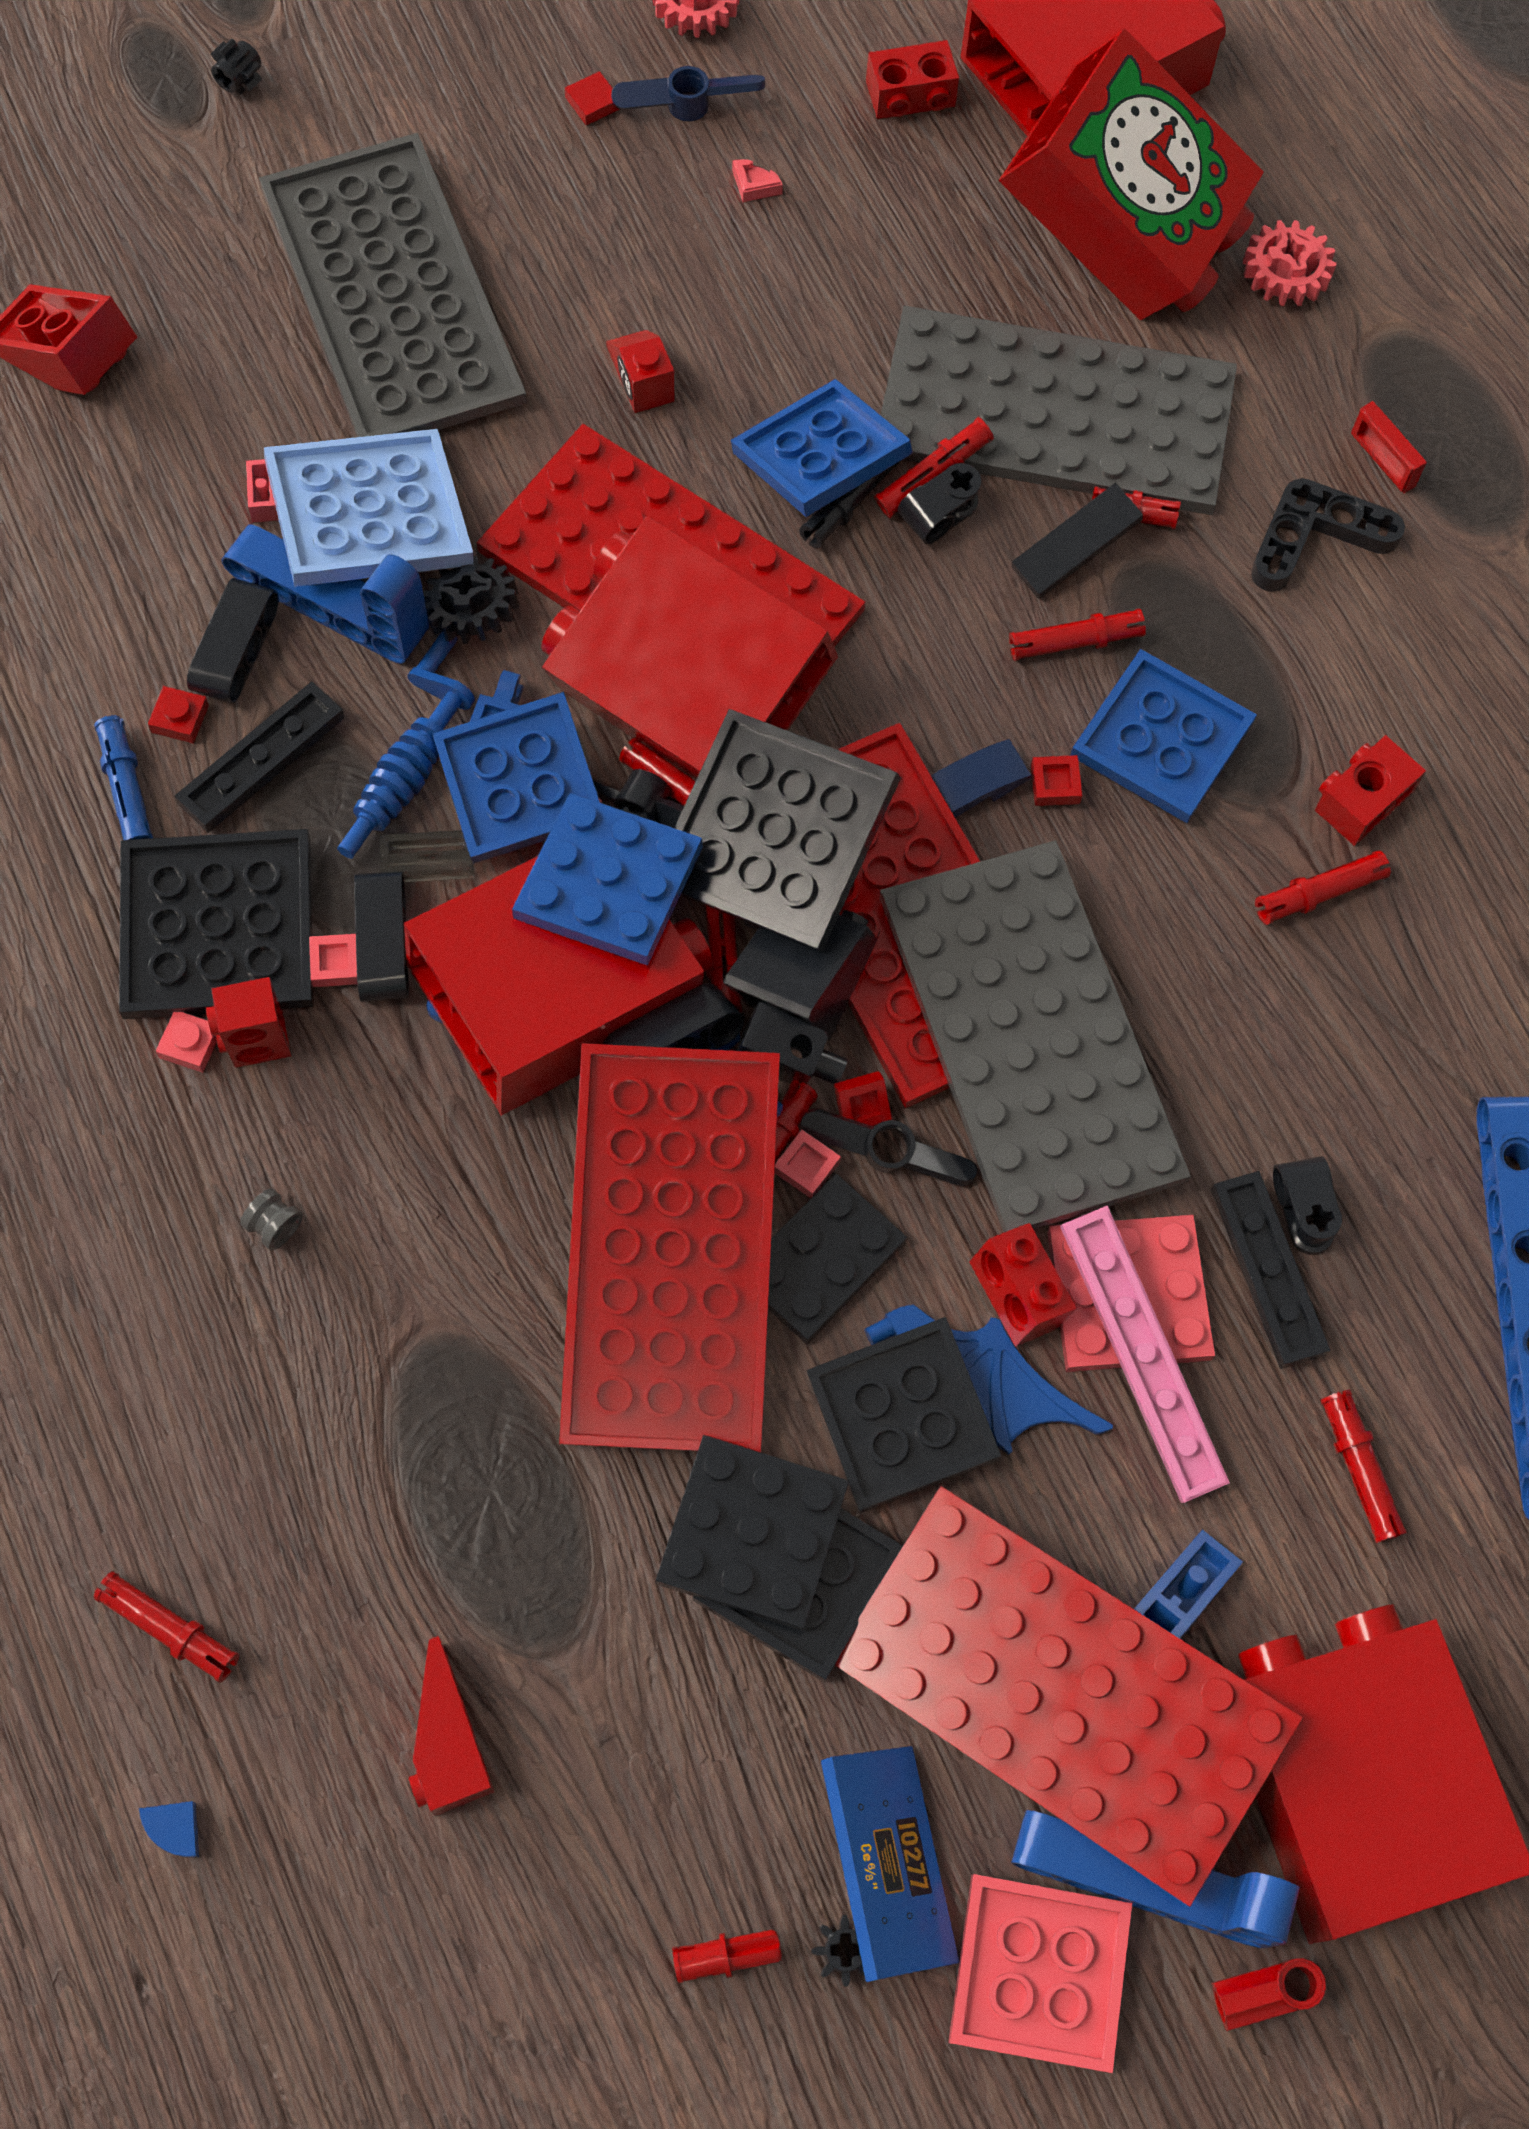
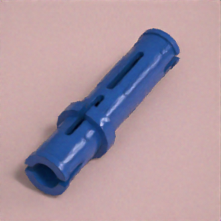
(120, 767)

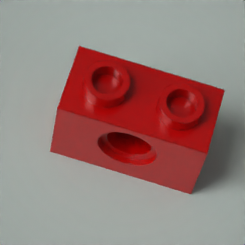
(1358, 811)

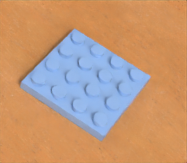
(364, 499)

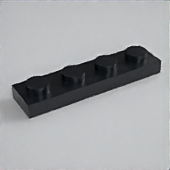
(259, 757)
(1270, 1270)

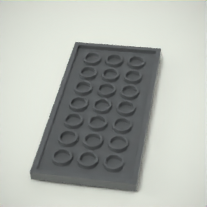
(392, 290)
(1062, 406)
(1033, 1038)

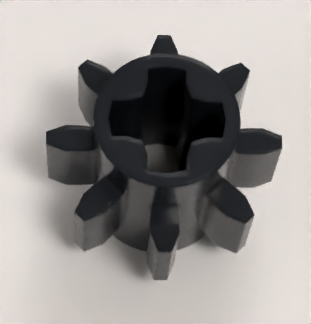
(236, 66)
(834, 1962)

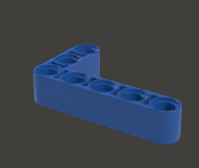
(380, 614)
(1244, 1909)

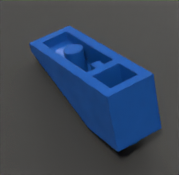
(1189, 1585)

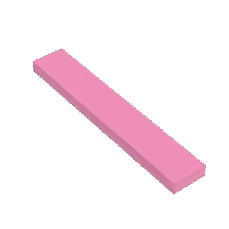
(1144, 1354)

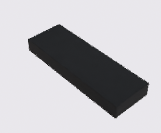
(1077, 540)

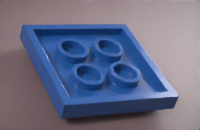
(821, 447)
(1163, 735)
(513, 774)
(607, 878)

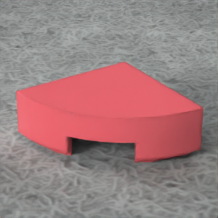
(755, 181)

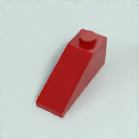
(445, 1745)

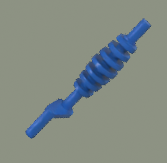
(411, 758)

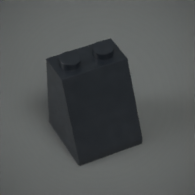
(801, 979)

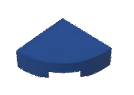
(173, 1827)

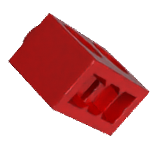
(912, 79)
(249, 1022)
(1022, 1284)

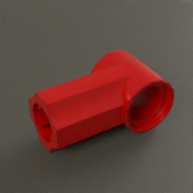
(1263, 1995)

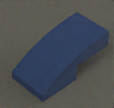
(981, 775)

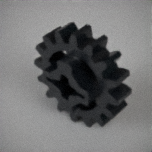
(471, 600)

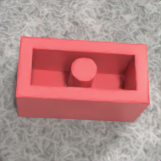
(259, 492)

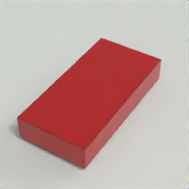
(1388, 447)

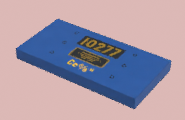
(889, 1862)

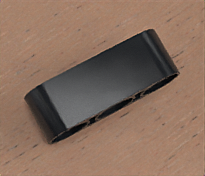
(232, 640)
(381, 936)
(691, 1021)

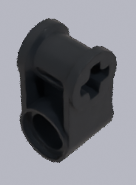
(941, 502)
(1307, 1195)

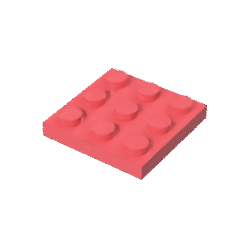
(1172, 1275)
(1041, 1973)

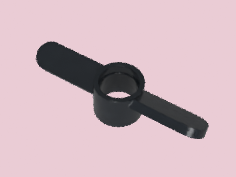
(644, 794)
(859, 1139)

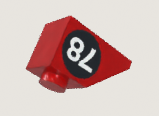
(643, 369)

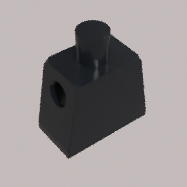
(777, 1032)

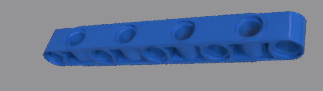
(1501, 1133)

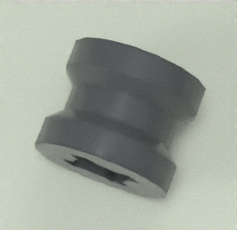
(271, 1219)

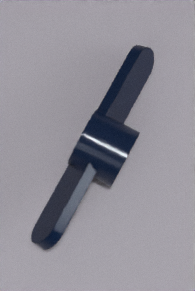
(682, 80)

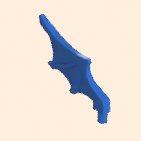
(1006, 1385)

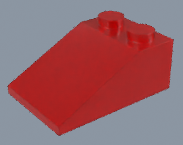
(64, 336)

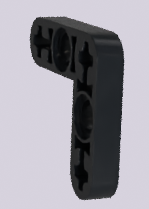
(1306, 517)

